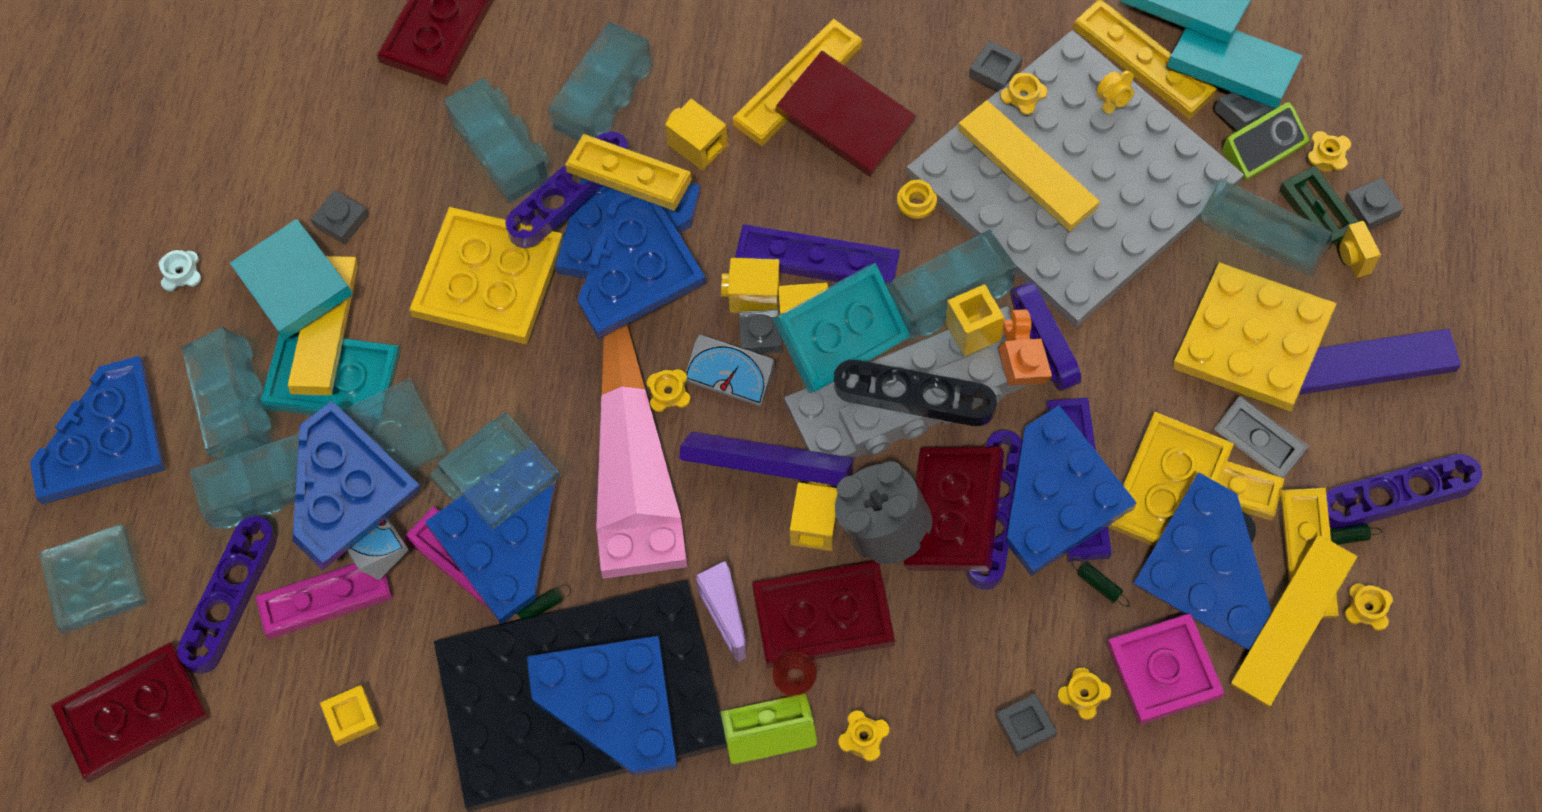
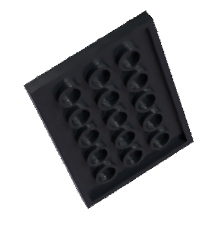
(516, 749)

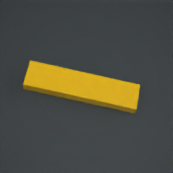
(1142, 57)
(759, 116)
(1028, 165)
(322, 340)
(1293, 621)

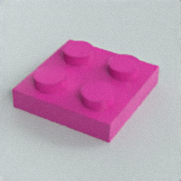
(1165, 669)

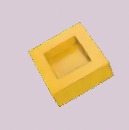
(1359, 249)
(349, 715)

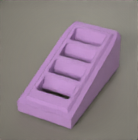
(719, 597)

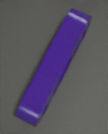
(1043, 326)

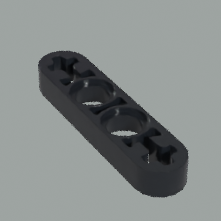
(916, 385)

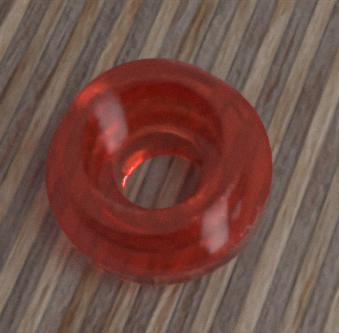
(791, 661)

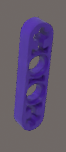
(558, 184)
(1402, 496)
(1004, 510)
(220, 591)

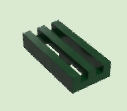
(1311, 208)

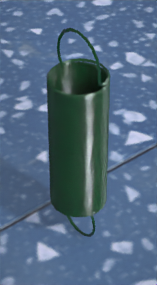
(1351, 534)
(1100, 582)
(541, 604)

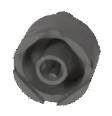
(883, 512)

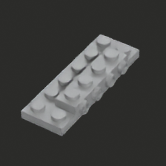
(854, 429)

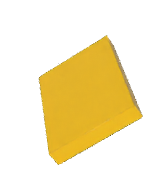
(1164, 472)

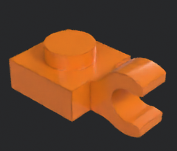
(1023, 357)

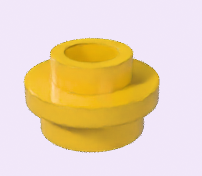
(916, 190)

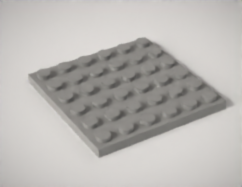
(1136, 161)

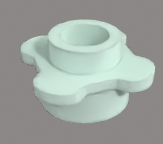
(175, 261)

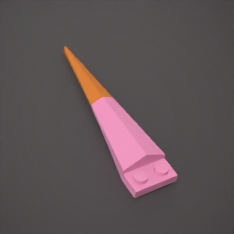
(636, 502)

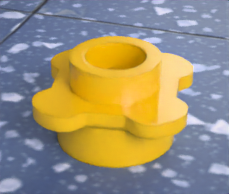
(1024, 83)
(1115, 90)
(1327, 160)
(668, 379)
(1372, 595)
(1084, 680)
(865, 748)

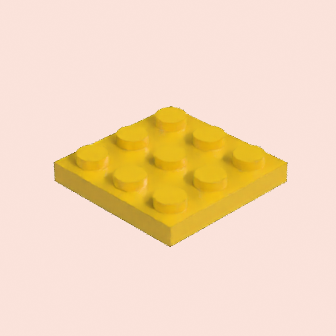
(483, 279)
(1254, 336)

